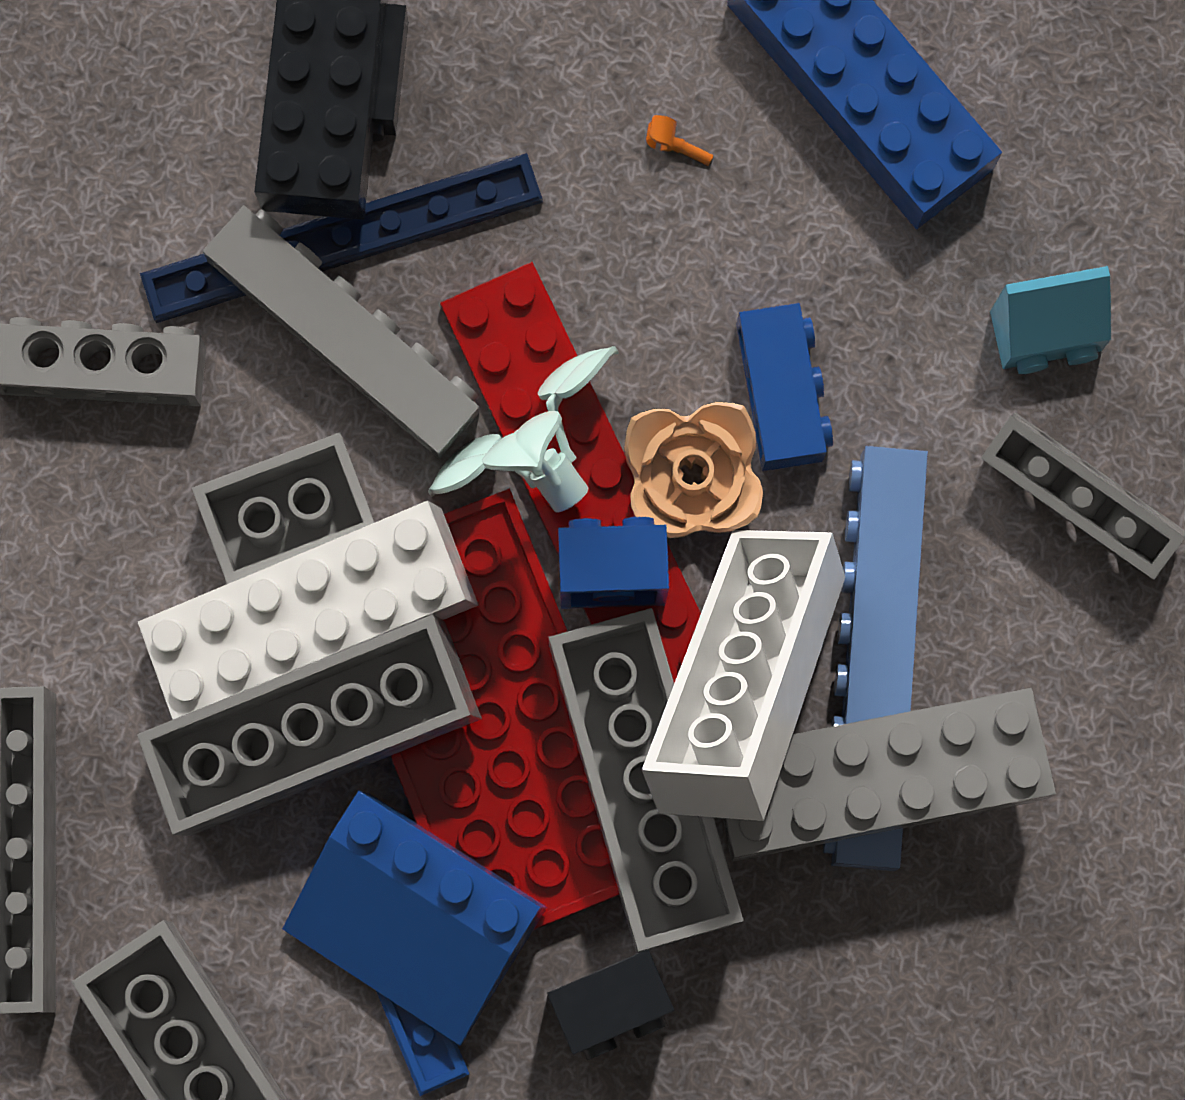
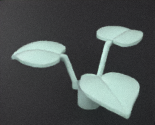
(527, 446)

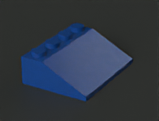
(412, 916)

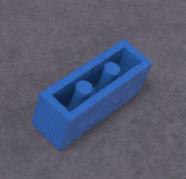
(783, 386)

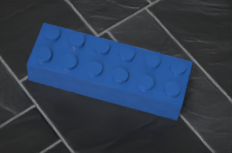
(876, 98)

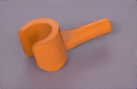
(663, 130)

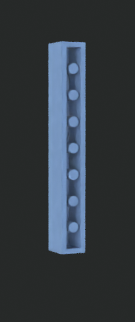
(881, 613)

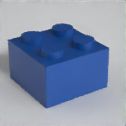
(613, 564)

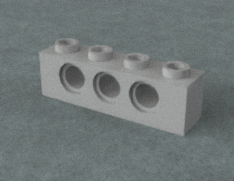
(173, 383)
(1084, 495)

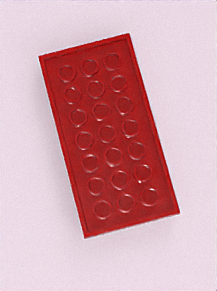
(513, 781)

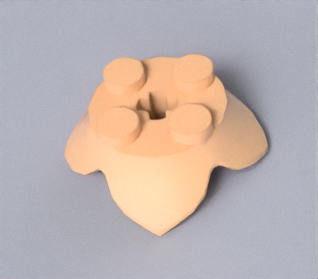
(713, 437)

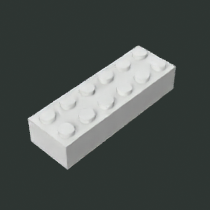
(307, 608)
(745, 675)

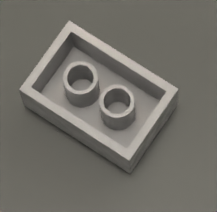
(282, 507)

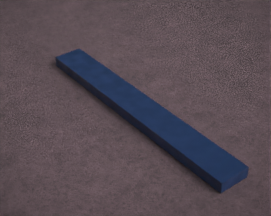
(339, 241)

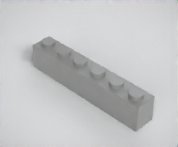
(341, 331)
(27, 850)

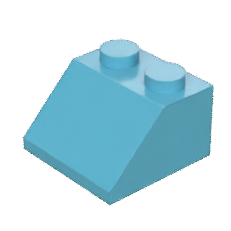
(1053, 319)

